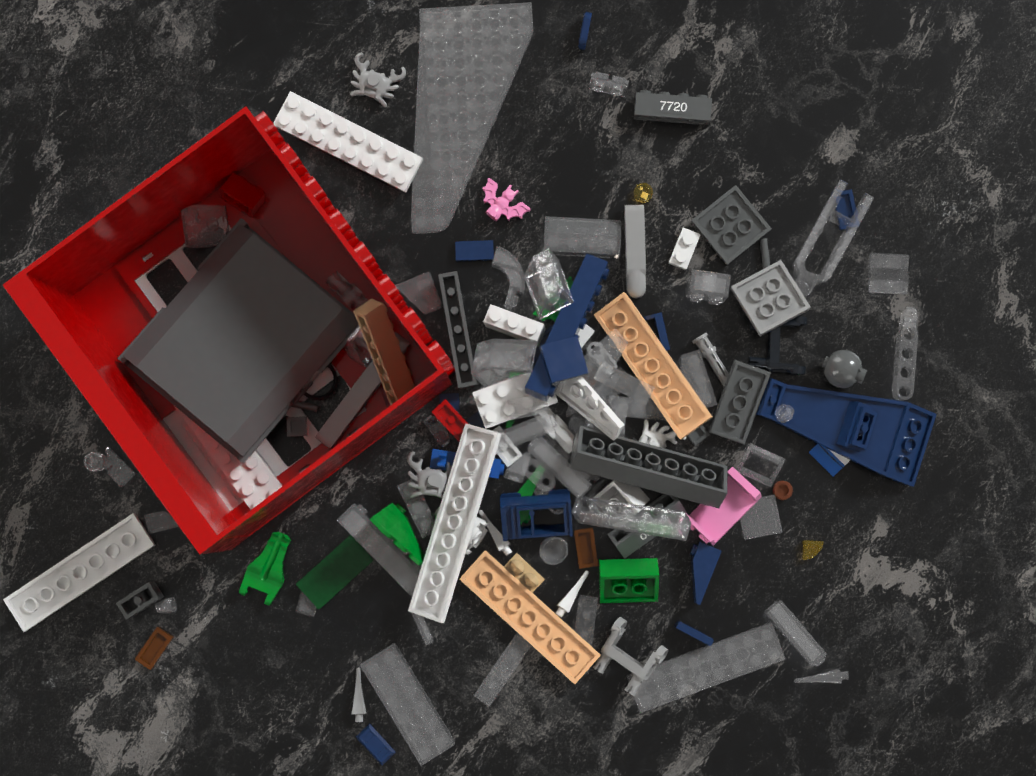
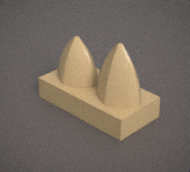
(524, 572)

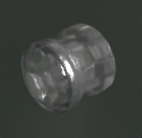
(91, 461)

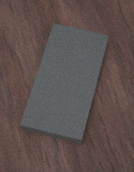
(739, 402)

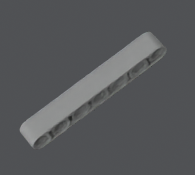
(353, 402)

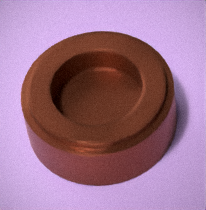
(782, 490)

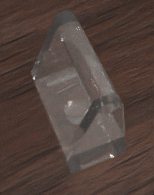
(764, 454)
(517, 470)

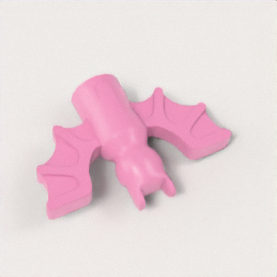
(499, 205)

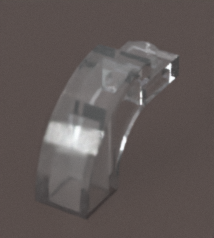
(512, 268)

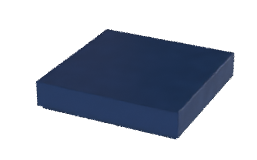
(563, 359)

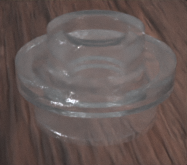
(784, 413)

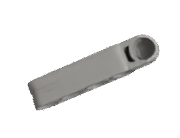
(635, 250)

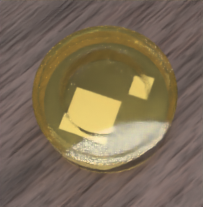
(643, 192)

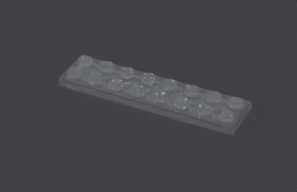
(709, 666)

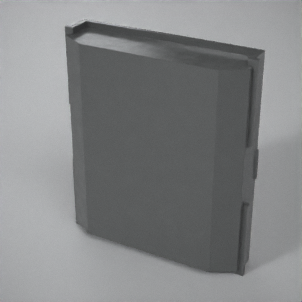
(241, 341)

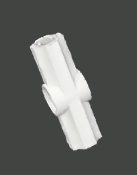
(562, 433)

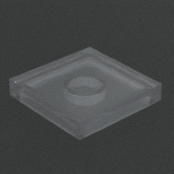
(761, 519)

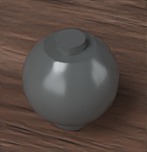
(844, 369)

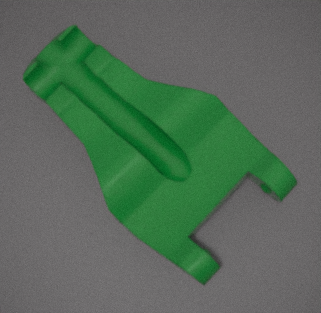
(267, 570)

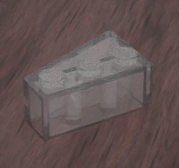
(606, 350)

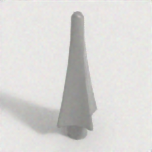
(358, 703)

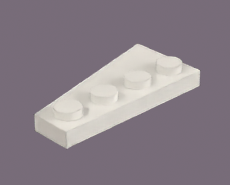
(589, 404)

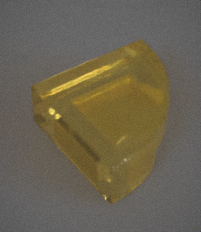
(811, 548)

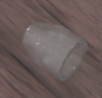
(166, 606)

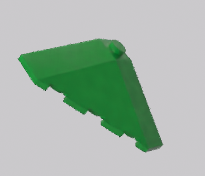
(396, 526)

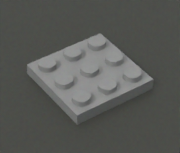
(770, 298)

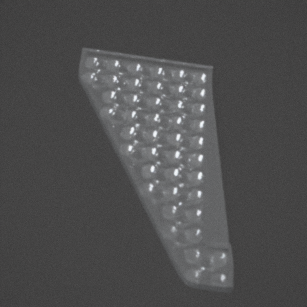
(462, 81)

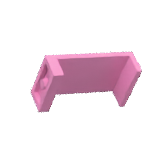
(715, 522)

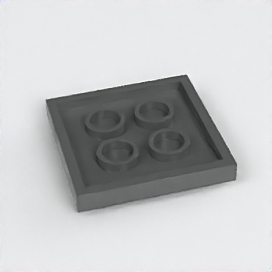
(731, 225)

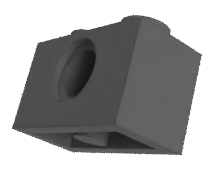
(140, 600)

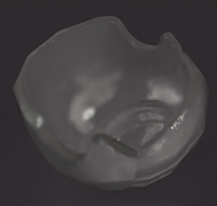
(553, 550)

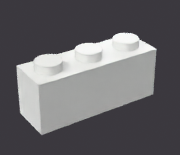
(514, 324)

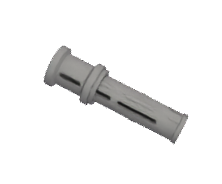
(708, 352)

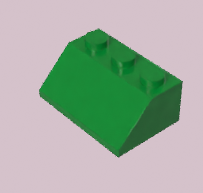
(628, 580)

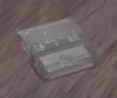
(888, 273)

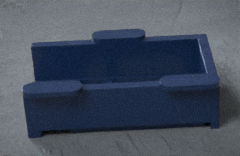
(513, 503)

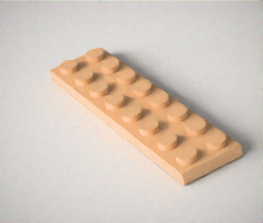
(654, 366)
(530, 617)

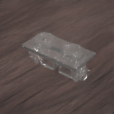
(616, 86)

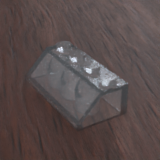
(582, 237)

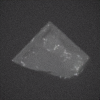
(422, 293)

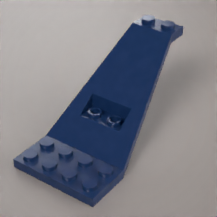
(888, 439)

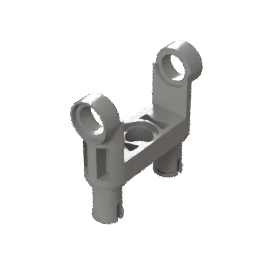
(612, 652)

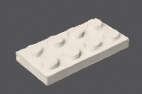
(493, 399)

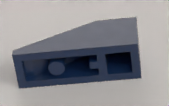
(703, 564)

